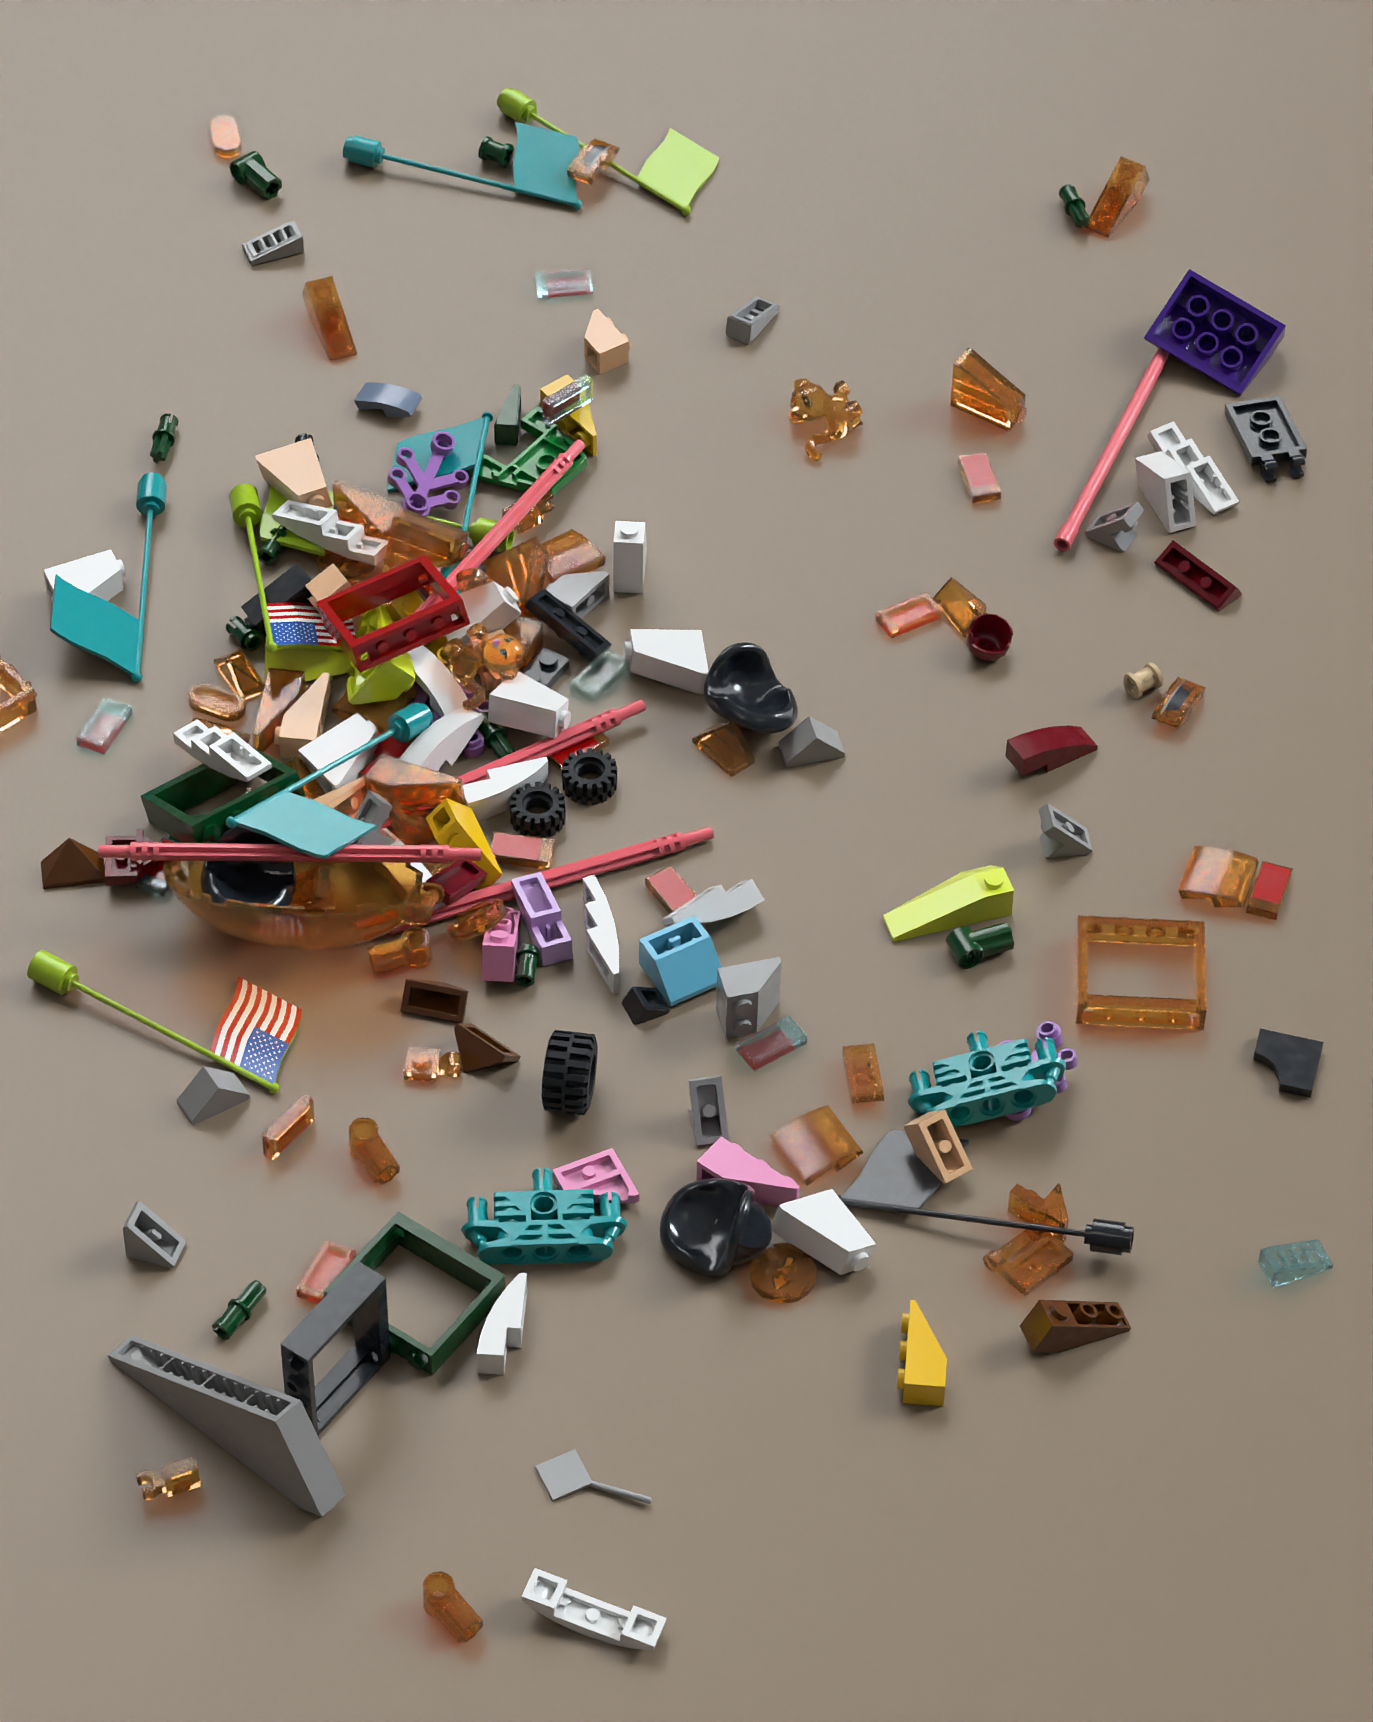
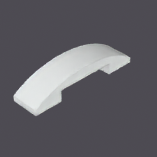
(436, 681)
(592, 1616)

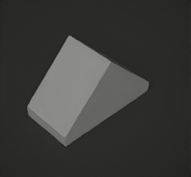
(810, 743)
(211, 1094)
(151, 1238)

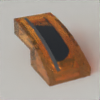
(591, 160)
(1178, 702)

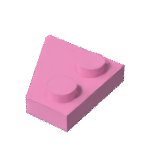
(601, 1174)

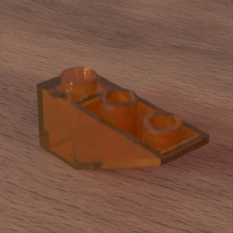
(1118, 196)
(328, 318)
(412, 783)

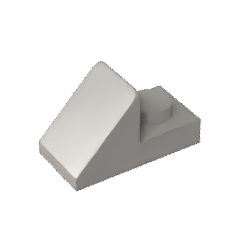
(1116, 526)
(374, 811)
(1062, 834)
(707, 1109)

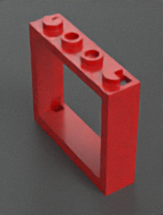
(400, 635)

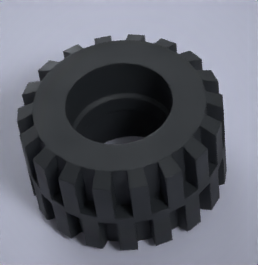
(569, 1072)

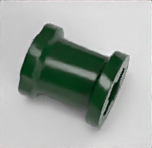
(496, 151)

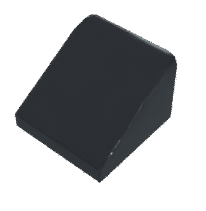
(644, 1004)

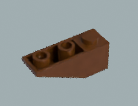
(1069, 1324)

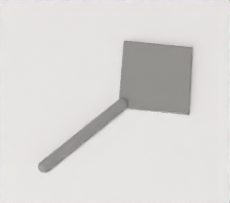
(568, 1475)

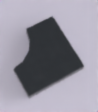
(1291, 1059)

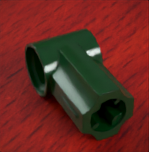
(253, 171)
(971, 946)

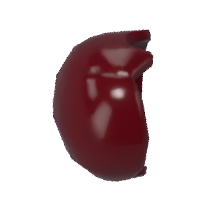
(989, 637)

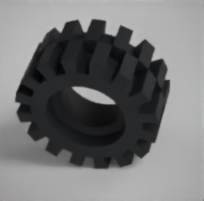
(589, 763)
(537, 797)

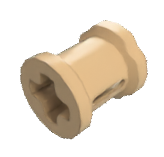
(1137, 678)

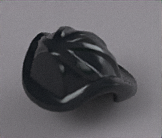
(748, 691)
(248, 880)
(714, 1226)

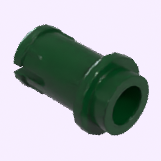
(248, 637)
(527, 958)

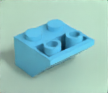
(680, 960)

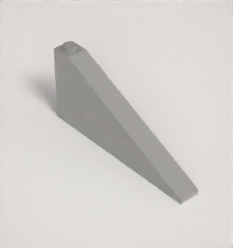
(243, 1417)

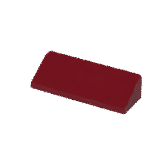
(1197, 576)

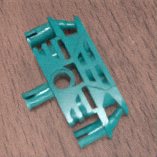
(988, 1081)
(544, 1225)

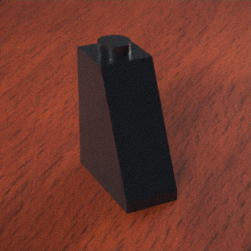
(286, 588)

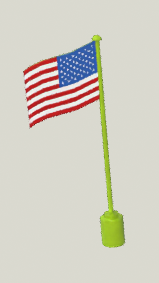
(287, 622)
(247, 1039)

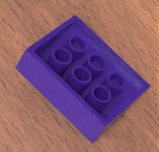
(1216, 332)

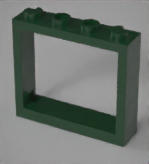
(168, 800)
(446, 1257)

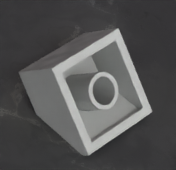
(747, 995)

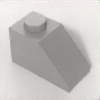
(581, 590)

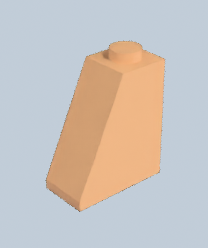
(296, 473)

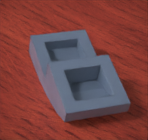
(393, 399)

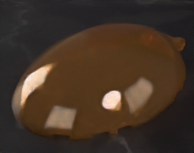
(366, 905)

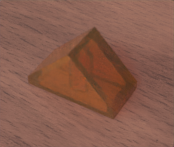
(533, 630)

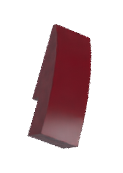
(1048, 748)

